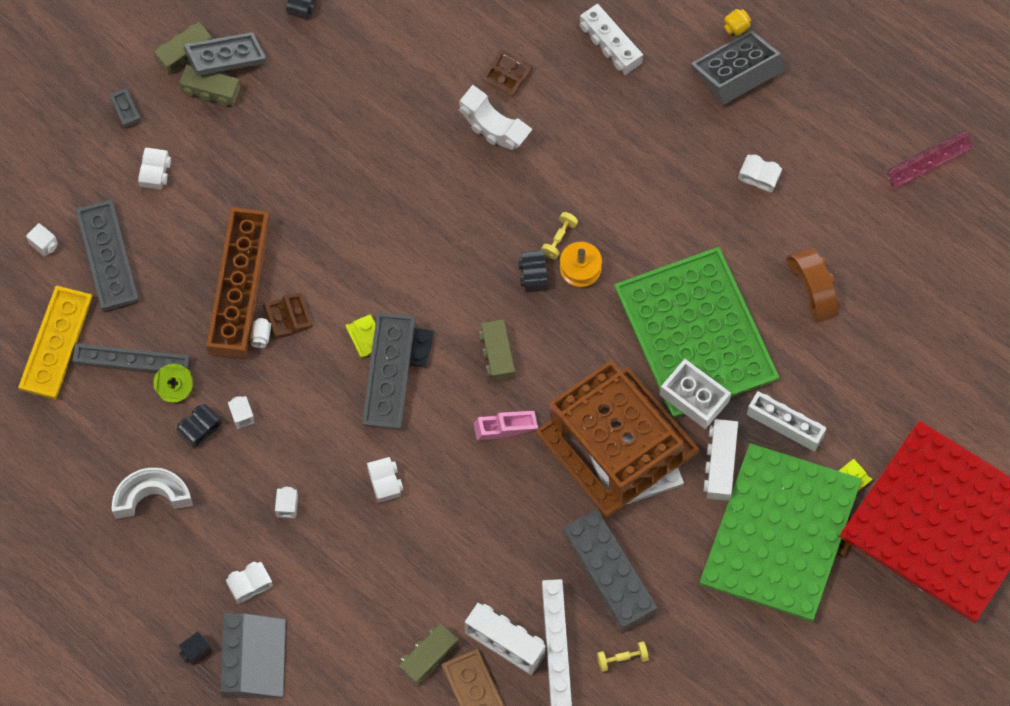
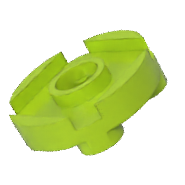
(165, 390)

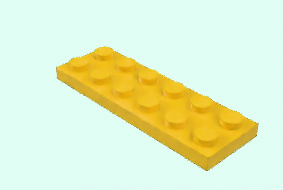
(55, 342)

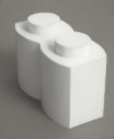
(153, 168)
(760, 173)
(384, 480)
(248, 582)

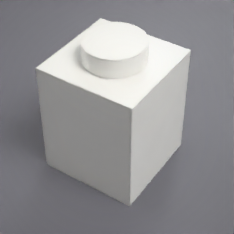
(42, 240)
(241, 412)
(286, 503)

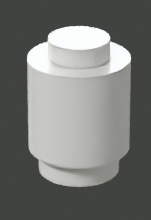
(260, 333)

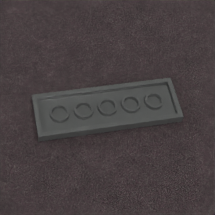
(107, 255)
(388, 371)

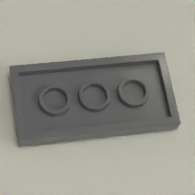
(224, 53)

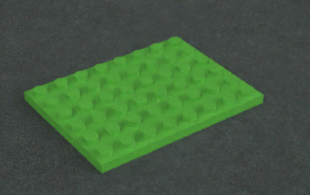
(697, 316)
(780, 532)

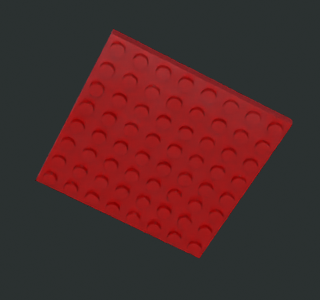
(938, 521)

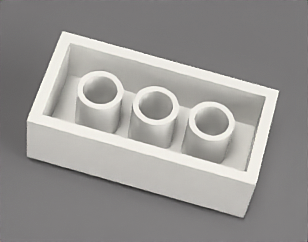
(505, 638)

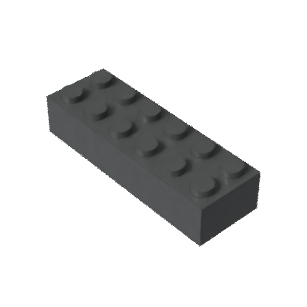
(609, 571)

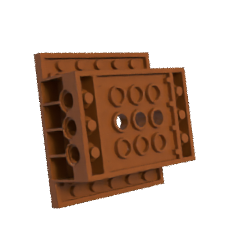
(631, 466)

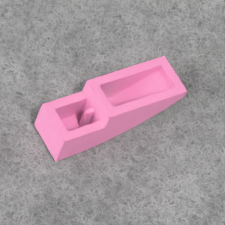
(505, 425)

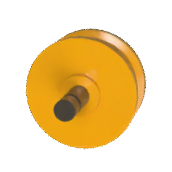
(580, 264)

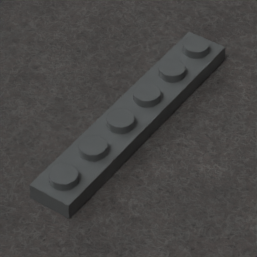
(126, 358)

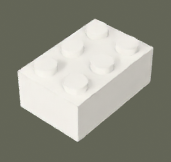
(695, 393)

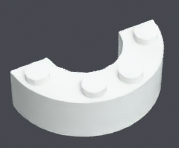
(490, 123)
(148, 482)

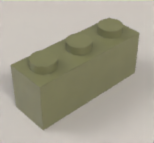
(172, 54)
(210, 86)
(497, 351)
(428, 654)

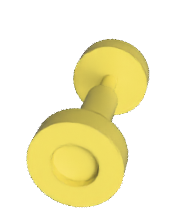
(568, 220)
(622, 656)

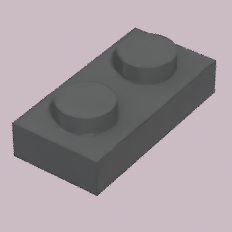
(125, 107)

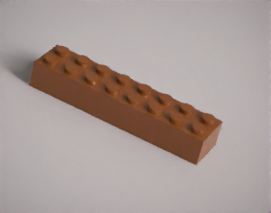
(238, 283)

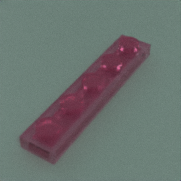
(929, 158)

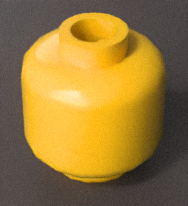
(737, 22)

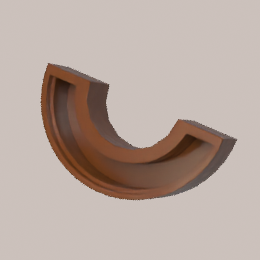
(817, 282)

